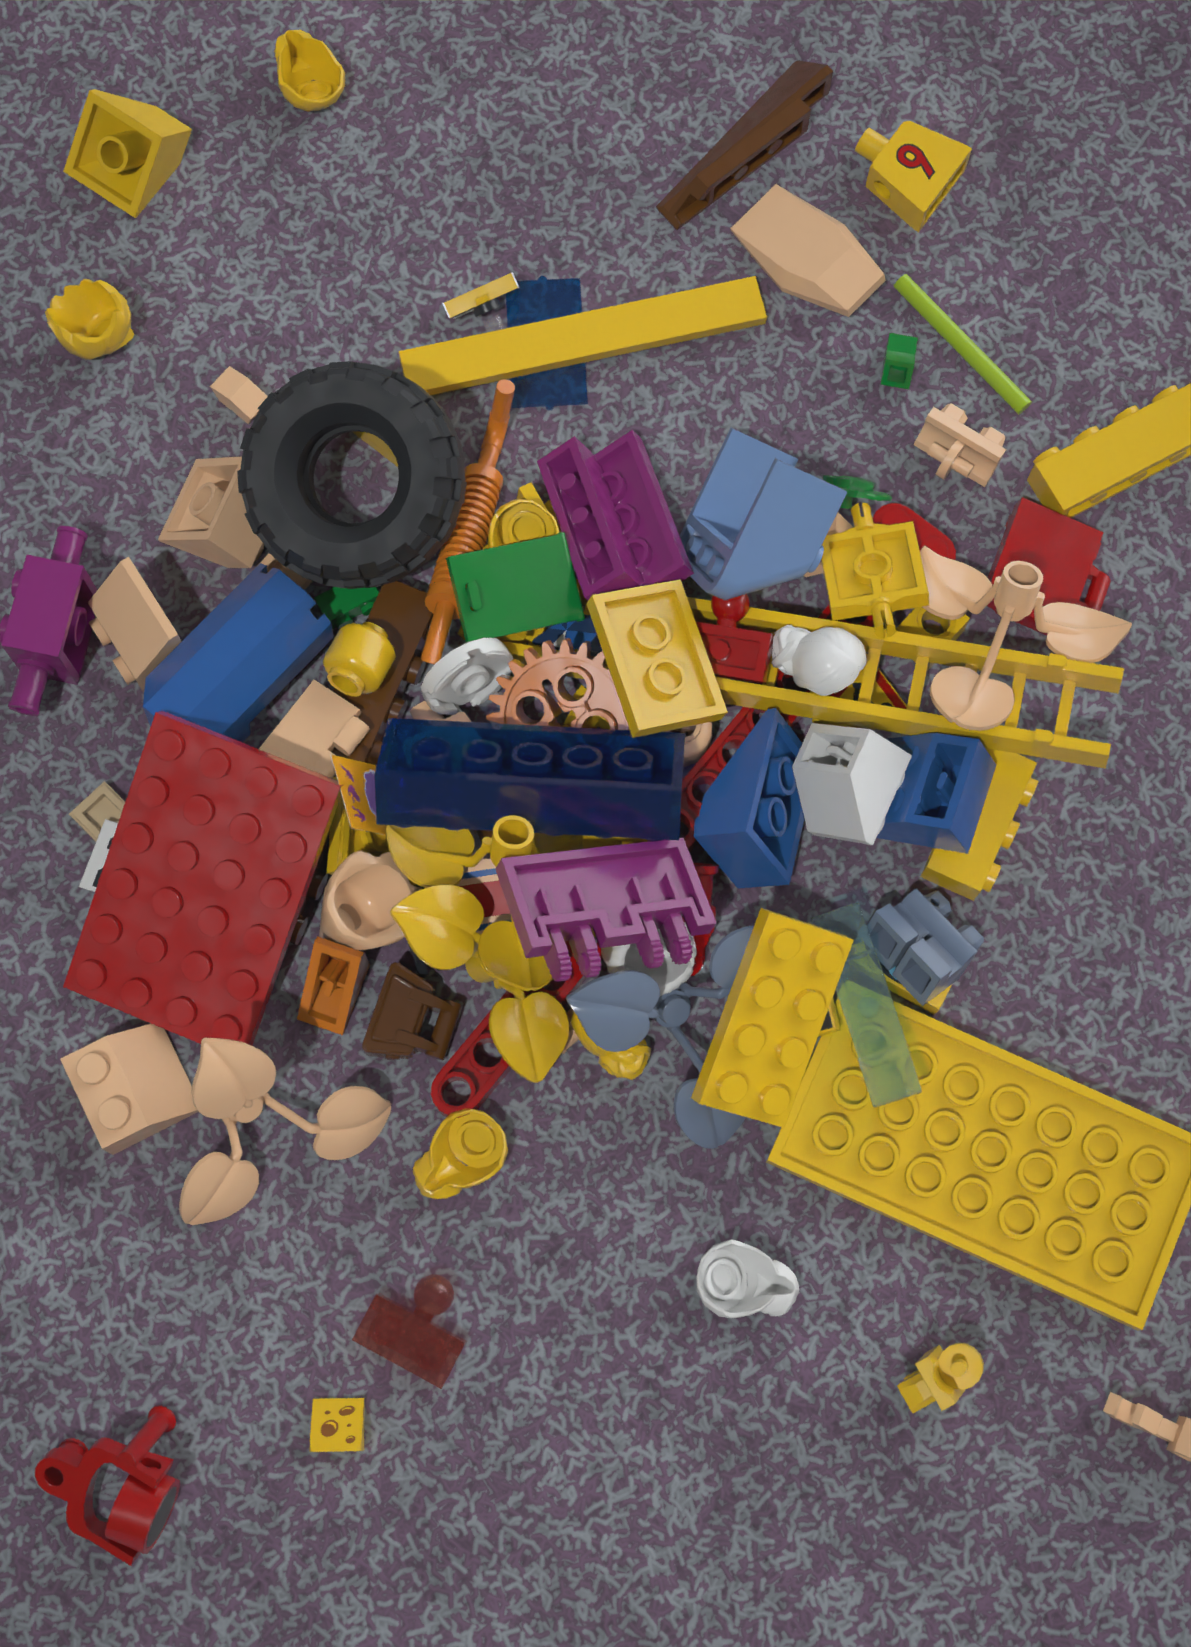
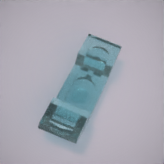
(871, 1012)

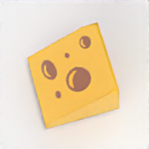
(337, 1425)

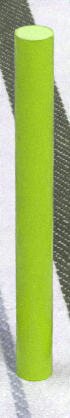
(962, 344)

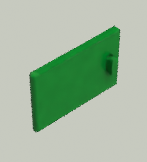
(515, 588)

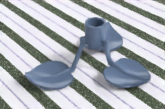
(617, 1017)

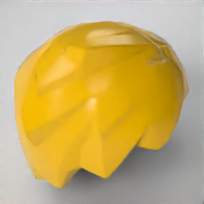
(90, 319)

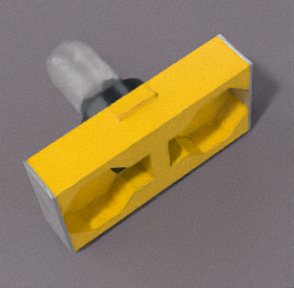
(483, 300)

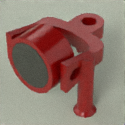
(143, 1500)

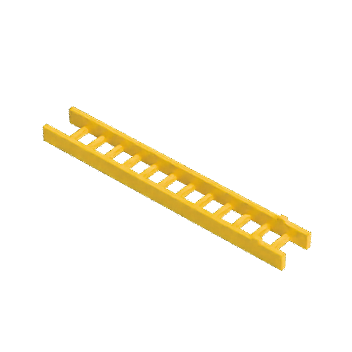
(911, 721)

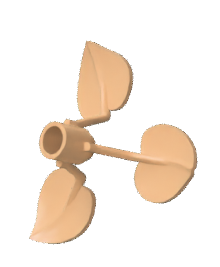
(1072, 631)
(233, 1087)

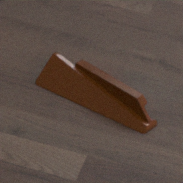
(753, 140)

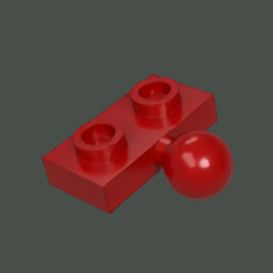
(732, 650)

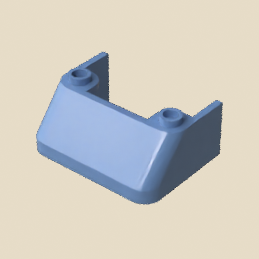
(757, 519)

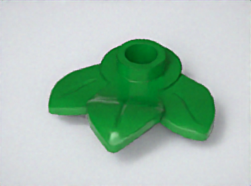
(856, 488)

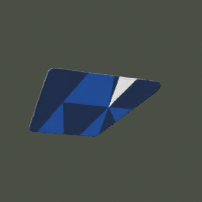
(577, 631)

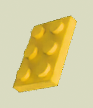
(656, 658)

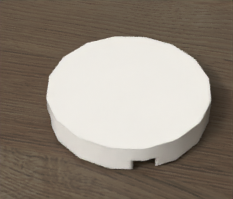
(466, 675)

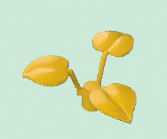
(438, 858)
(442, 933)

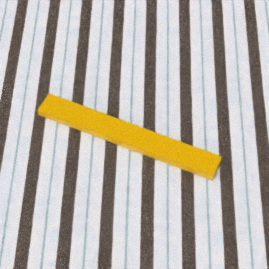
(584, 336)

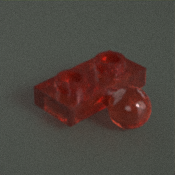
(412, 1337)

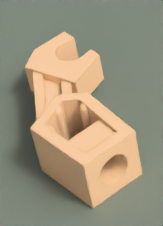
(1152, 1422)

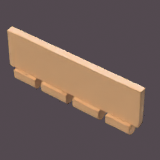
(314, 728)

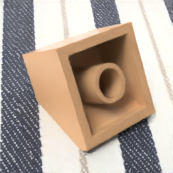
(211, 516)
(132, 622)
(130, 1086)

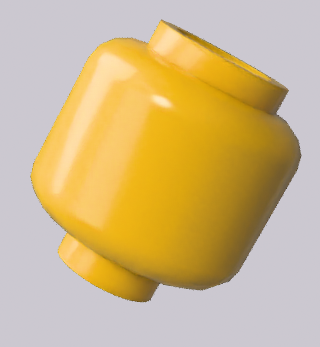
(359, 658)

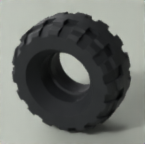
(282, 459)

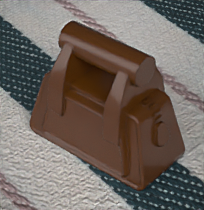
(401, 1016)

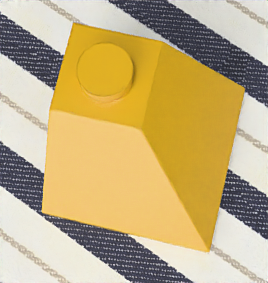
(125, 149)

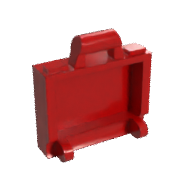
(1059, 549)

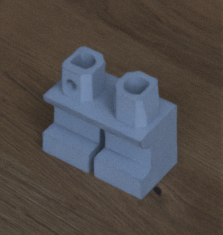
(923, 944)

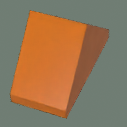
(332, 985)

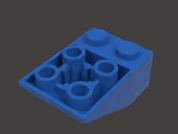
(940, 792)

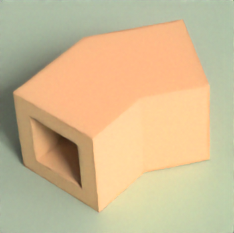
(238, 394)

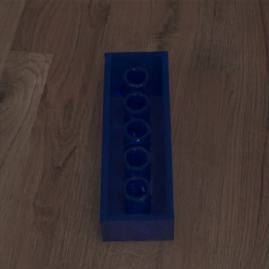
(550, 775)

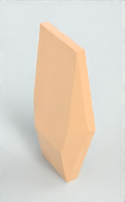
(808, 252)

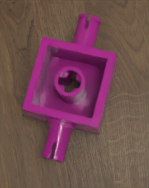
(48, 620)

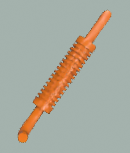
(473, 522)

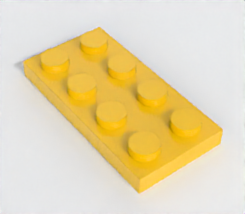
(772, 1018)

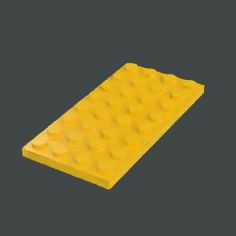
(999, 1164)

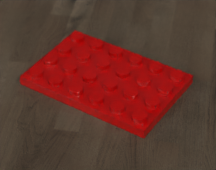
(202, 883)

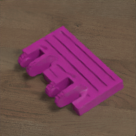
(617, 892)

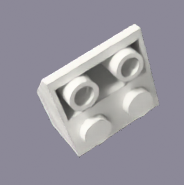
(847, 781)

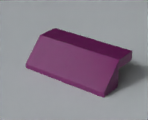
(613, 516)

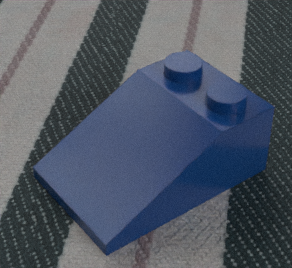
(754, 809)

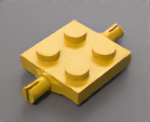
(873, 571)

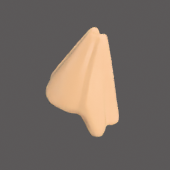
(360, 902)

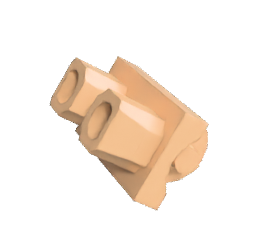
(960, 447)

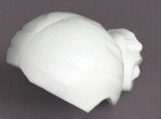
(819, 659)
(731, 1267)

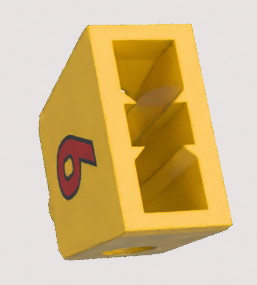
(912, 169)

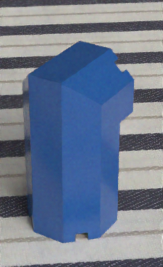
(239, 655)

